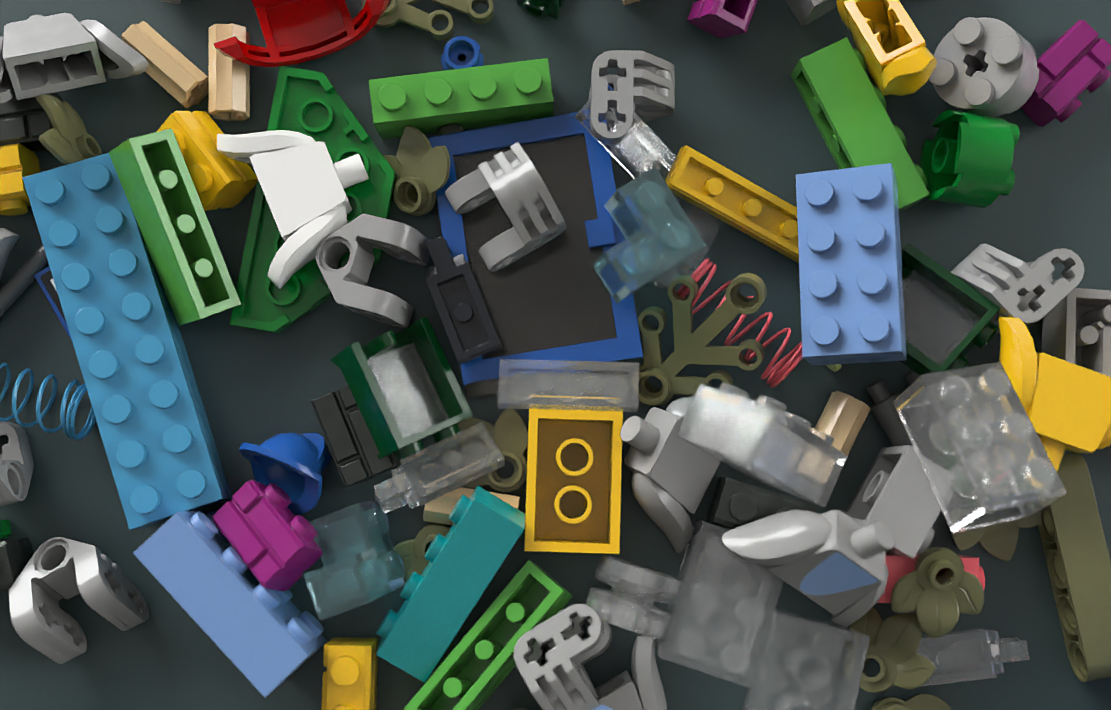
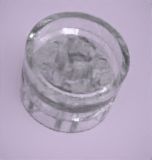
(633, 596)

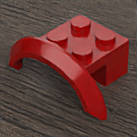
(302, 31)

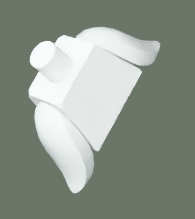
(300, 188)

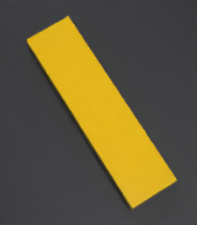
(735, 201)

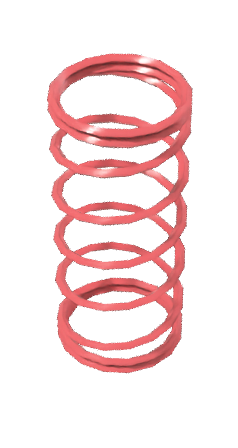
(780, 369)

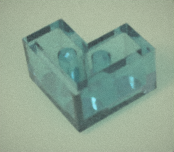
(655, 233)
(355, 560)

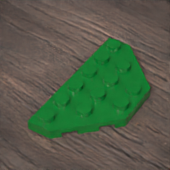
(308, 105)

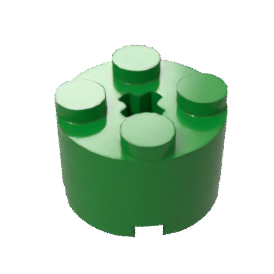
(969, 159)

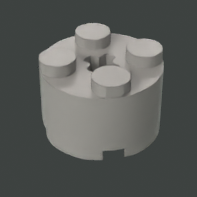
(968, 51)

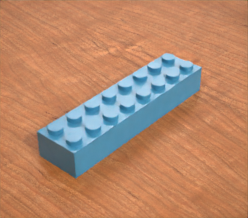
(126, 344)

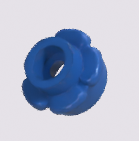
(461, 46)

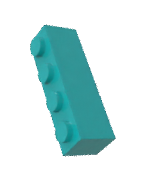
(450, 583)

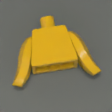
(889, 44)
(1061, 399)

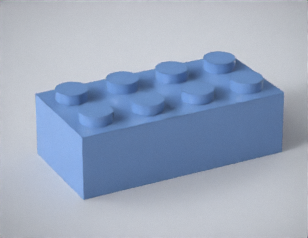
(850, 266)
(214, 585)

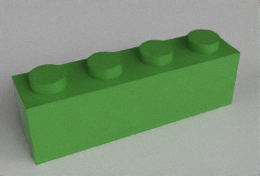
(462, 96)
(855, 117)
(174, 226)
(487, 650)

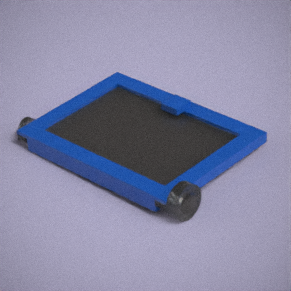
(552, 297)

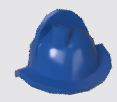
(291, 463)

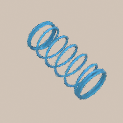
(66, 423)

